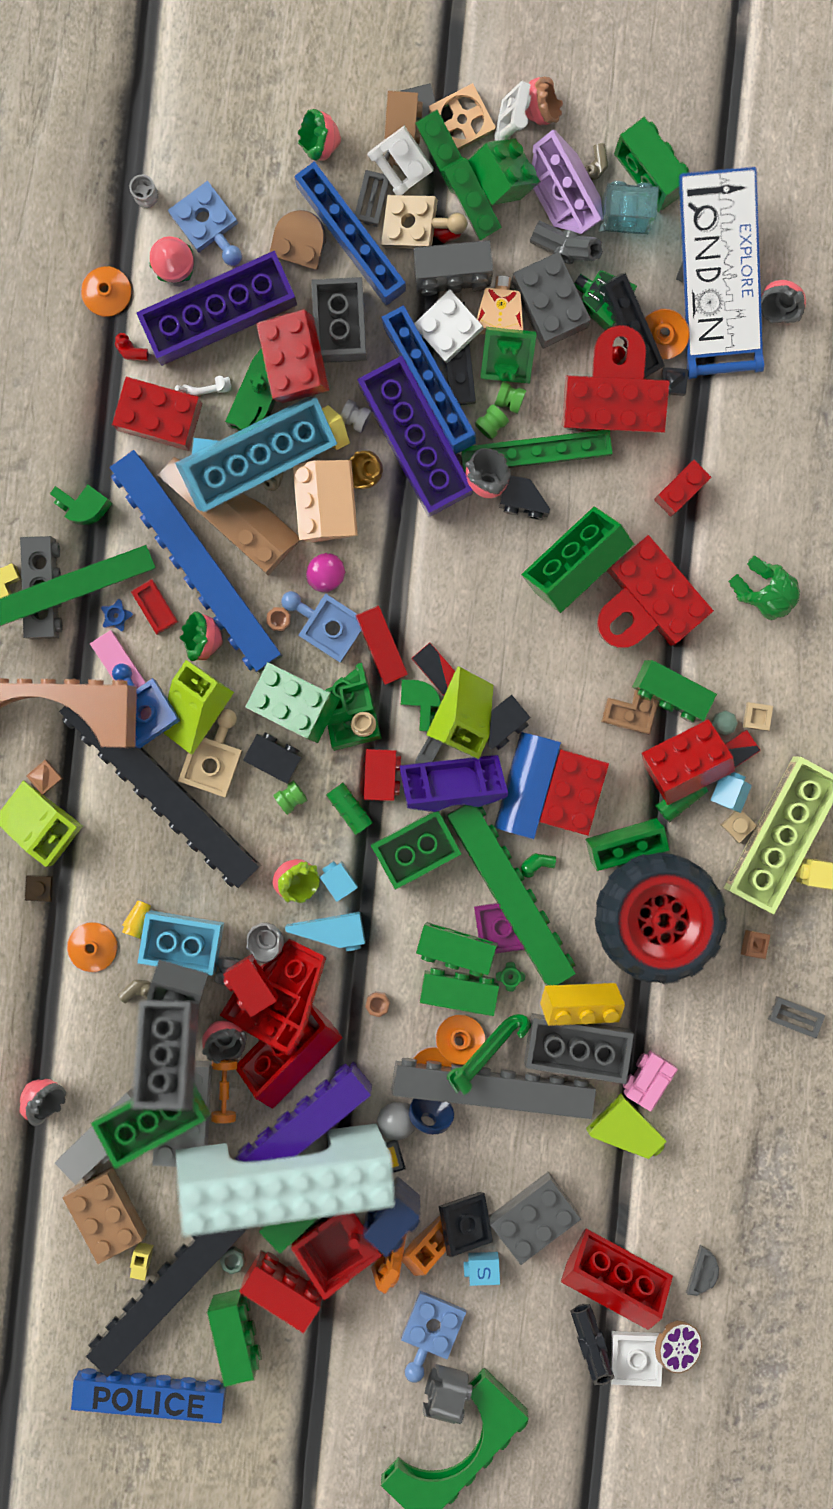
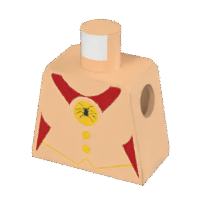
(501, 306)

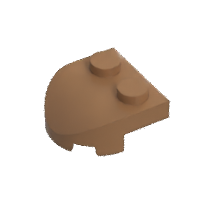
(299, 238)

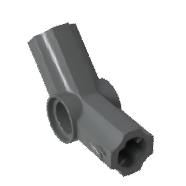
(567, 242)

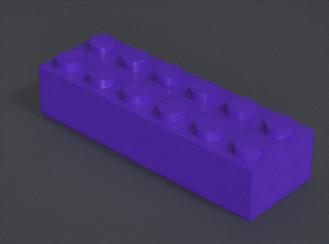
(217, 308)
(415, 436)
(310, 1118)

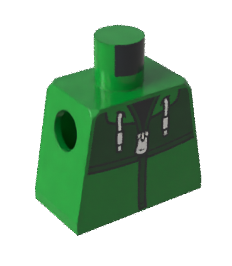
(593, 298)

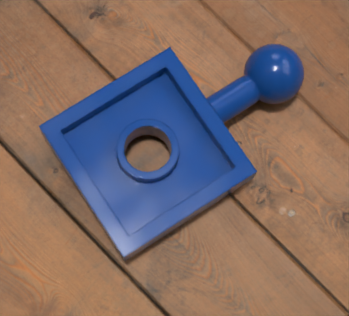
(151, 696)

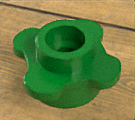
(510, 983)

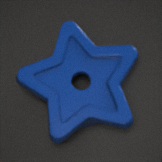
(109, 612)

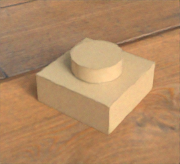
(758, 716)
(738, 825)

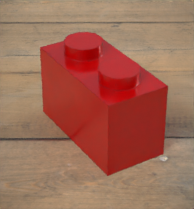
(682, 488)
(380, 775)
(250, 985)

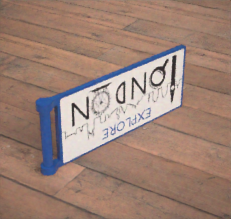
(721, 268)

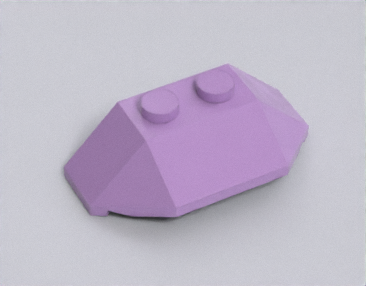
(565, 185)

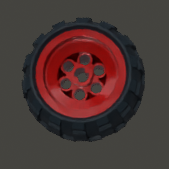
(636, 887)

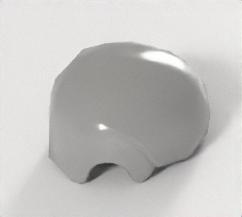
(265, 942)
(395, 1121)

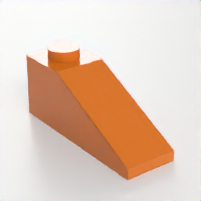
(425, 1249)

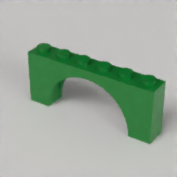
(434, 1489)

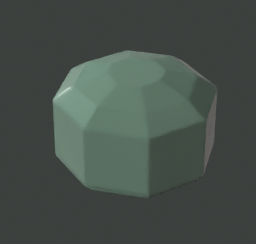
(724, 723)
(233, 1260)

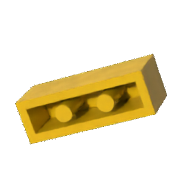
(582, 1004)

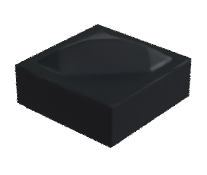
(677, 378)

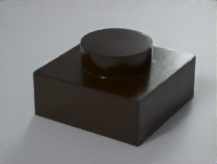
(38, 888)

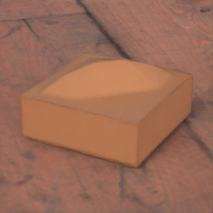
(44, 777)
(755, 944)

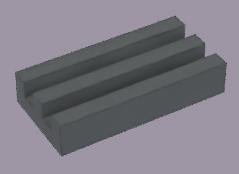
(367, 218)
(776, 1009)

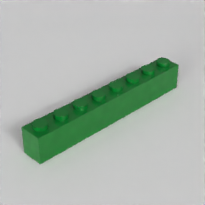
(510, 894)

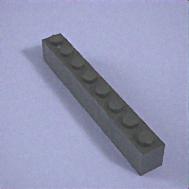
(496, 1089)

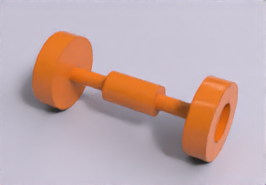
(224, 1115)

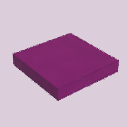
(495, 927)

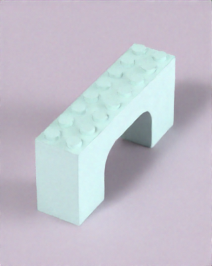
(234, 1194)

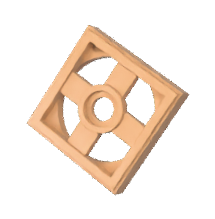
(471, 114)

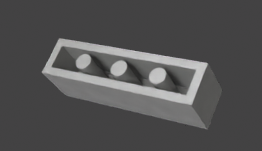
(86, 1152)

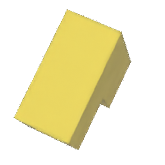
(337, 427)
(8, 576)
(141, 1261)

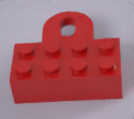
(616, 394)
(653, 595)

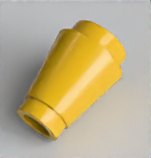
(134, 922)

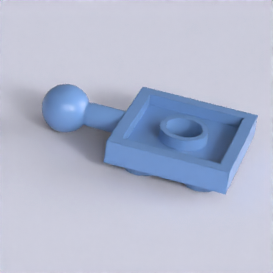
(204, 233)
(315, 628)
(436, 1342)

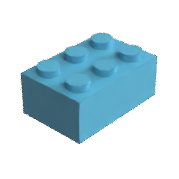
(180, 941)

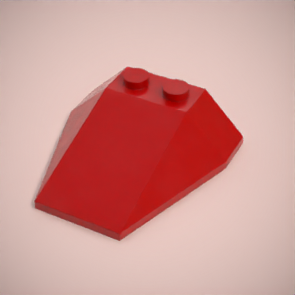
(296, 979)

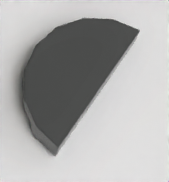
(704, 1272)

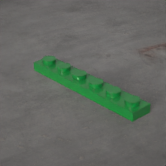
(548, 449)

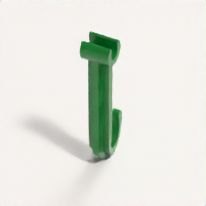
(461, 1077)

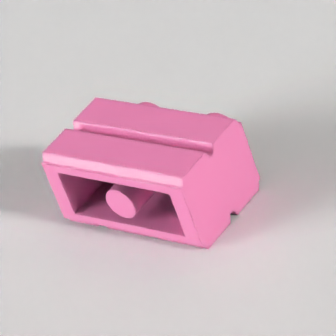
(649, 1080)

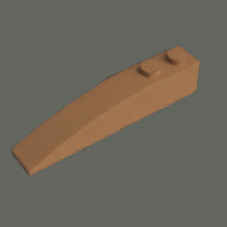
(243, 522)

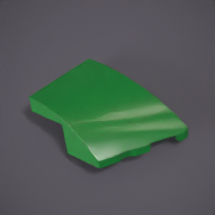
(354, 698)

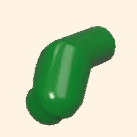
(536, 861)

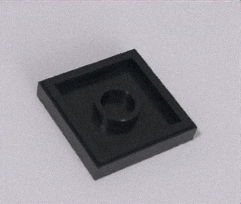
(465, 1224)

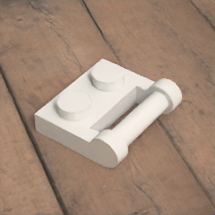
(512, 111)
(408, 157)

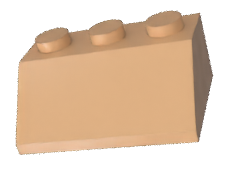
(325, 500)

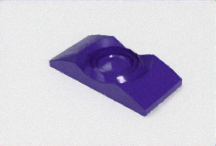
(453, 782)

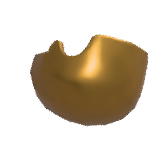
(366, 469)

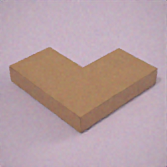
(634, 716)

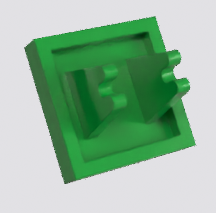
(508, 355)

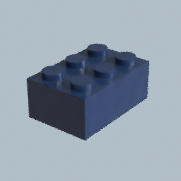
(388, 1225)

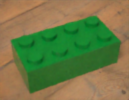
(577, 559)
(133, 1131)

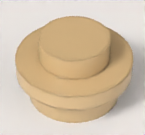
(363, 724)

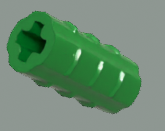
(349, 808)
(673, 810)

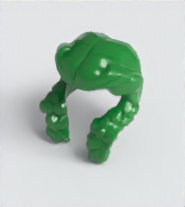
(774, 599)

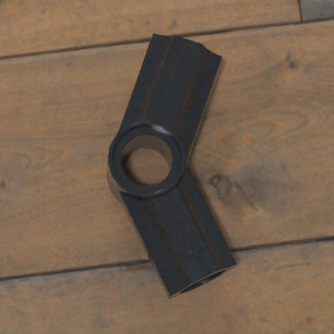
(592, 1344)

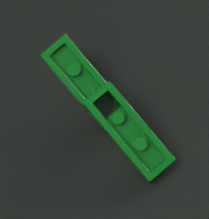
(458, 175)

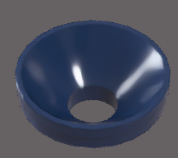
(440, 1112)

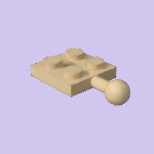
(421, 233)
(224, 755)

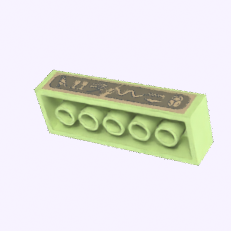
(783, 835)

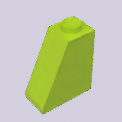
(627, 1129)

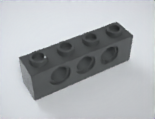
(31, 550)

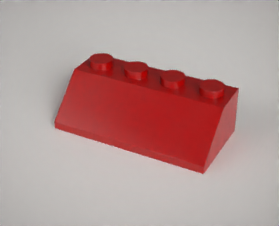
(273, 1074)
(617, 1279)

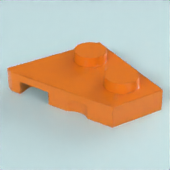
(387, 1269)

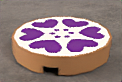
(678, 1346)

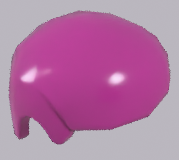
(325, 572)

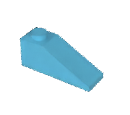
(336, 931)

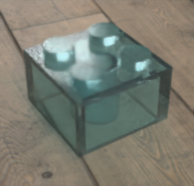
(629, 208)

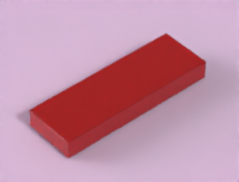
(381, 644)

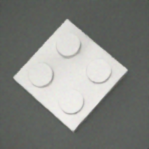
(448, 326)
(635, 1359)

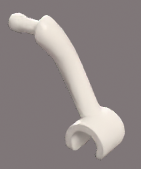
(222, 385)

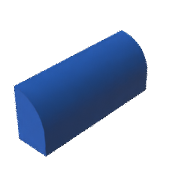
(527, 785)

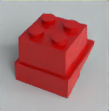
(334, 1252)

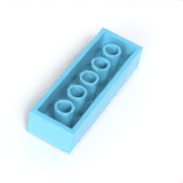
(256, 453)

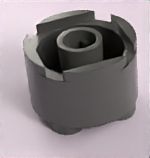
(447, 1393)

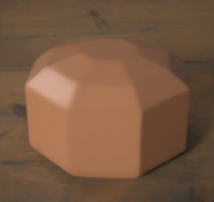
(278, 619)
(377, 1004)

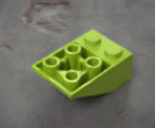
(197, 702)
(464, 714)
(38, 824)

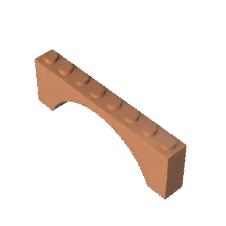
(106, 708)

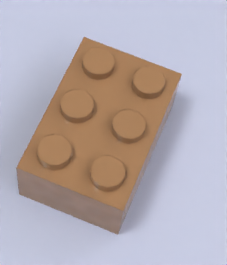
(105, 1215)

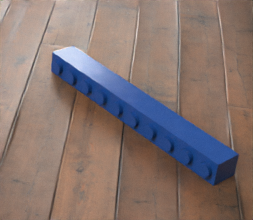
(195, 561)

